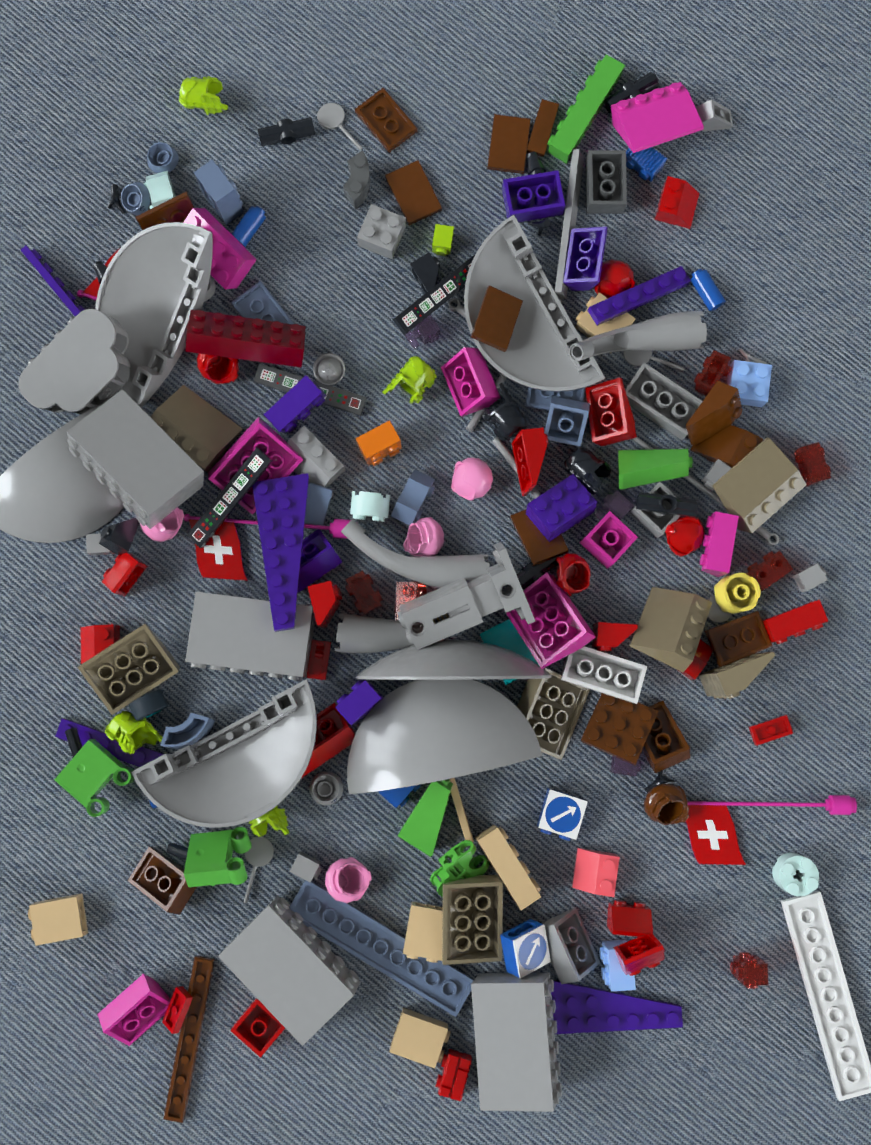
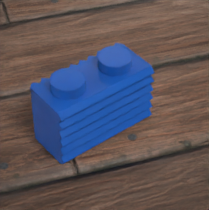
(645, 162)

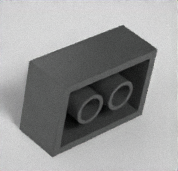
(606, 182)

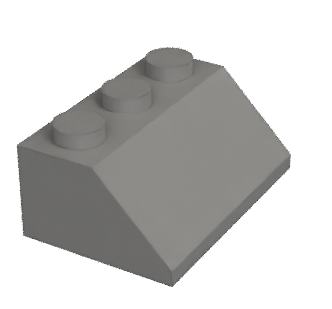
(317, 459)
(570, 947)

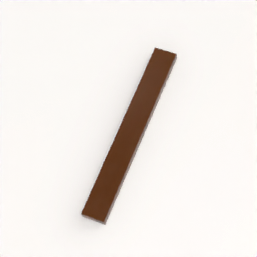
(189, 1040)

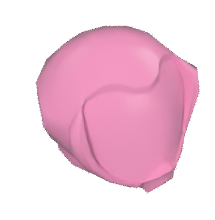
(471, 478)
(166, 528)
(424, 538)
(347, 880)

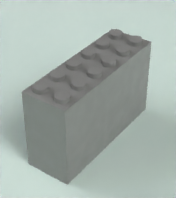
(135, 459)
(242, 637)
(290, 970)
(516, 1042)

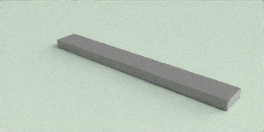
(569, 218)

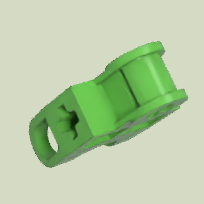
(462, 865)

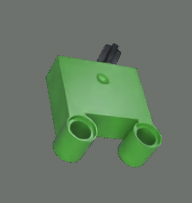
(90, 772)
(210, 857)

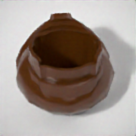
(666, 804)

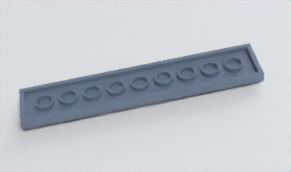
(380, 948)

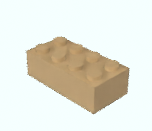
(507, 866)

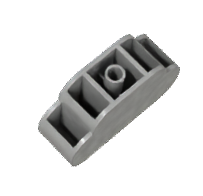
(79, 365)

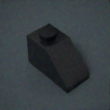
(426, 271)
(119, 536)

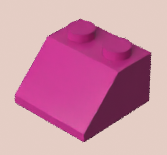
(608, 540)

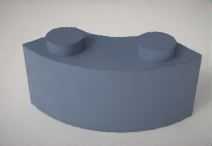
(413, 497)
(187, 733)

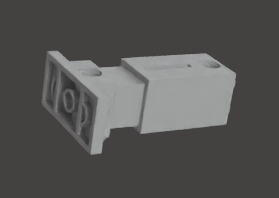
(464, 603)

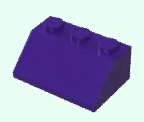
(585, 258)
(316, 559)

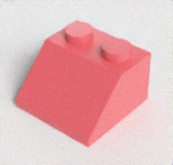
(596, 872)

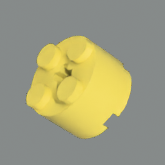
(727, 590)

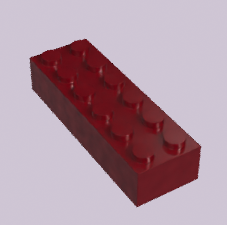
(245, 338)

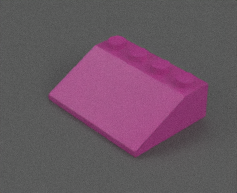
(656, 117)
(271, 443)
(557, 624)

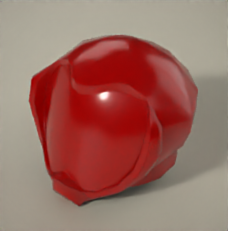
(615, 278)
(218, 368)
(685, 535)
(573, 573)

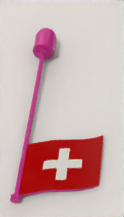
(222, 553)
(714, 833)

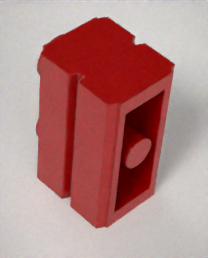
(454, 1074)

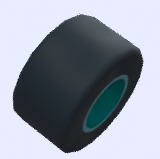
(148, 705)

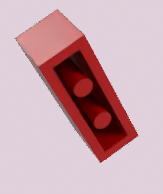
(795, 621)

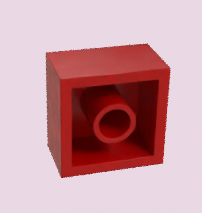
(257, 1028)

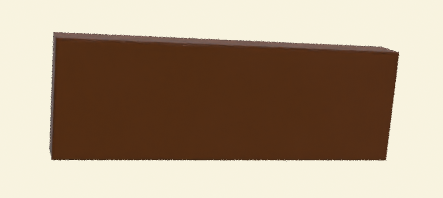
(542, 127)

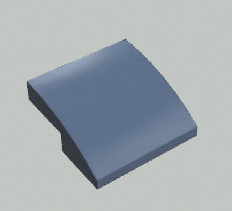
(317, 504)

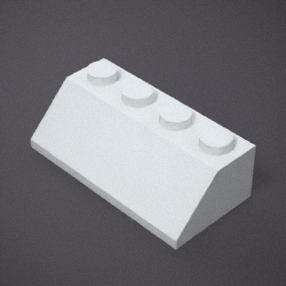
(604, 673)

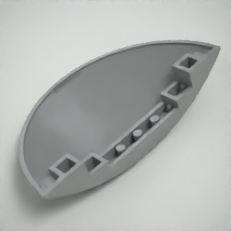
(151, 294)
(543, 330)
(53, 495)
(454, 661)
(437, 734)
(239, 768)

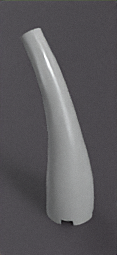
(661, 333)
(428, 570)
(370, 634)

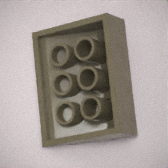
(196, 427)
(759, 485)
(671, 626)
(129, 668)
(735, 676)
(552, 711)
(472, 920)

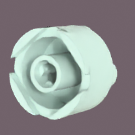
(369, 505)
(806, 879)

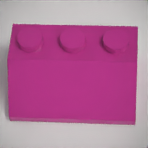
(470, 381)
(719, 543)
(134, 1010)

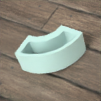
(160, 188)

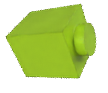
(442, 239)

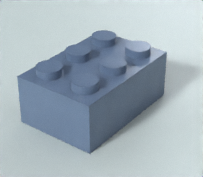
(219, 191)

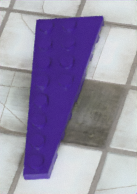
(281, 522)
(597, 1010)

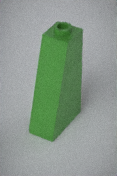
(651, 466)
(426, 819)

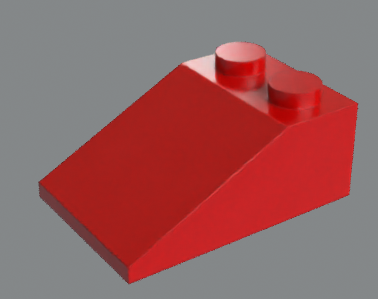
(610, 413)
(529, 453)
(639, 953)

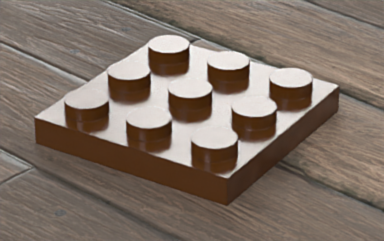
(619, 727)

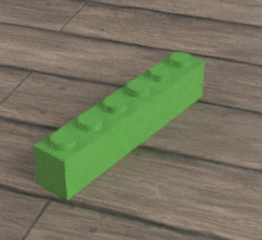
(586, 108)

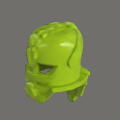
(202, 94)
(412, 378)
(131, 733)
(275, 818)

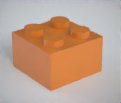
(379, 443)

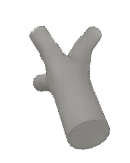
(749, 358)

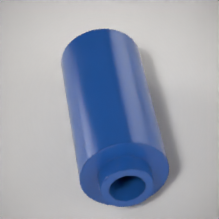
(249, 225)
(707, 289)

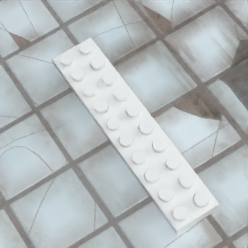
(828, 995)

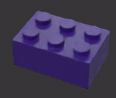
(533, 196)
(295, 405)
(561, 507)
(359, 702)

